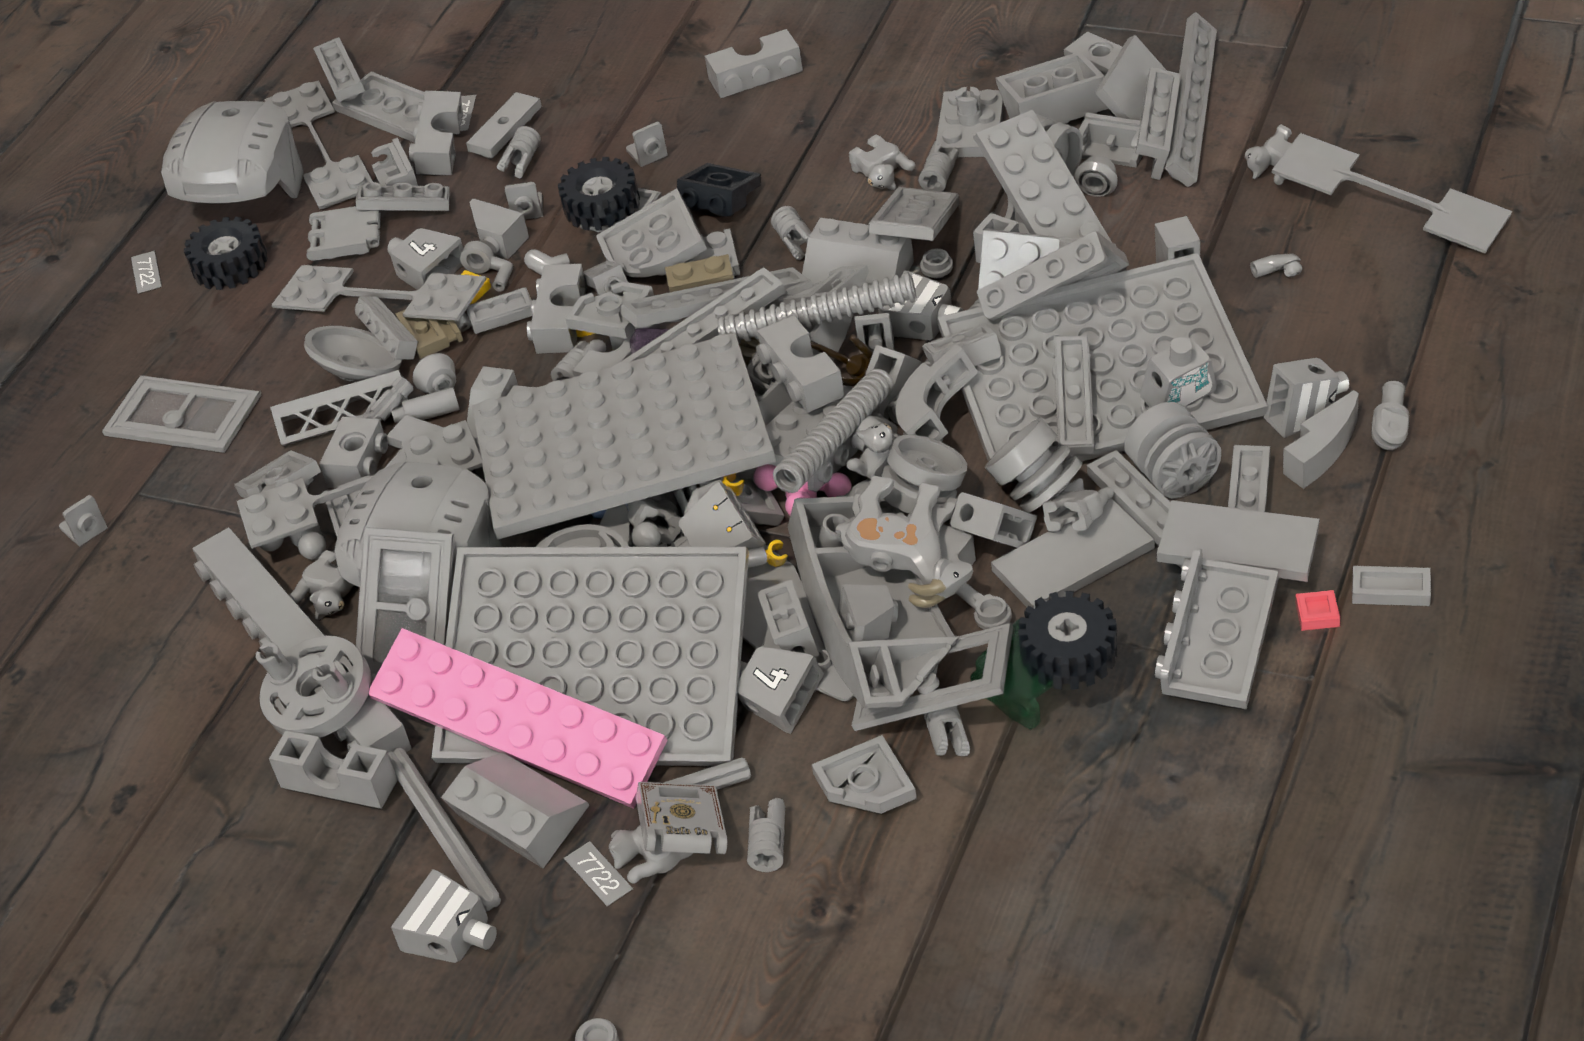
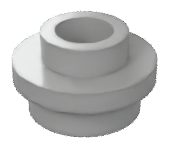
(936, 263)

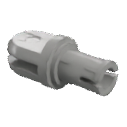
(1390, 418)

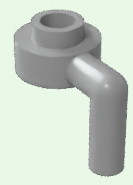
(479, 257)

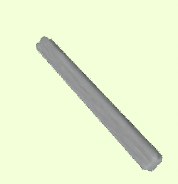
(443, 829)

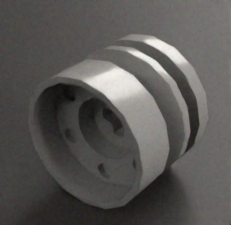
(1172, 449)
(1033, 465)

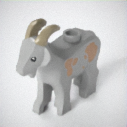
(905, 542)

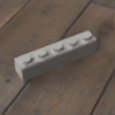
(386, 327)

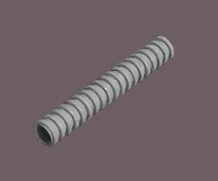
(824, 307)
(832, 431)

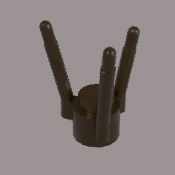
(855, 365)

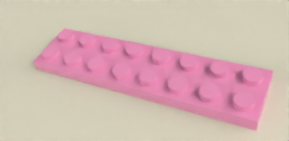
(517, 717)

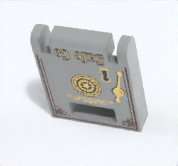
(682, 816)

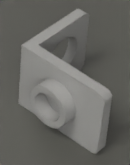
(648, 145)
(525, 199)
(83, 521)

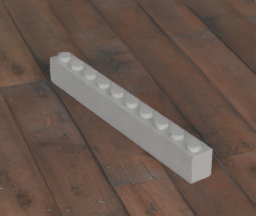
(277, 619)

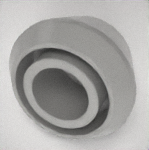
(1096, 176)
(434, 373)

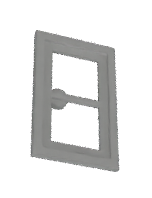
(990, 685)

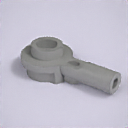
(989, 609)

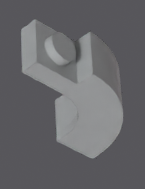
(929, 390)

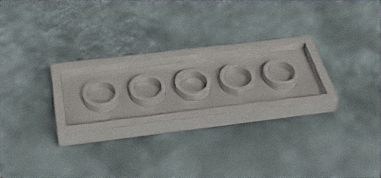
(1037, 179)

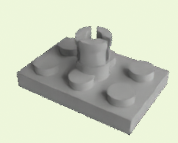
(964, 115)

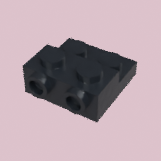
(717, 188)

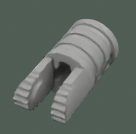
(520, 150)
(937, 168)
(791, 229)
(573, 357)
(945, 725)
(766, 837)

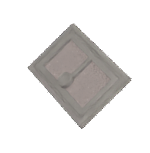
(182, 413)
(402, 586)

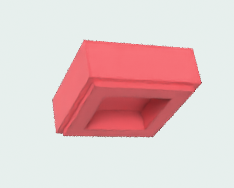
(1317, 610)

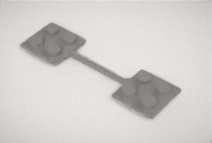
(336, 179)
(1455, 218)
(439, 297)
(291, 507)

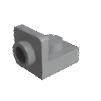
(604, 276)

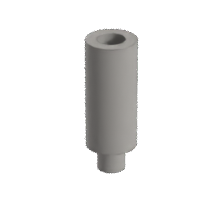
(428, 405)

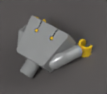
(719, 520)

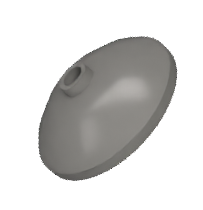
(349, 352)

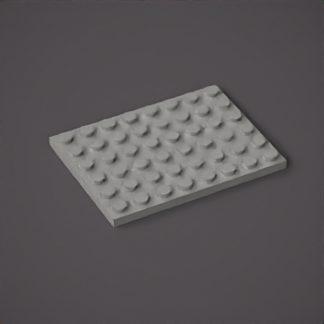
(1127, 323)
(619, 435)
(613, 627)

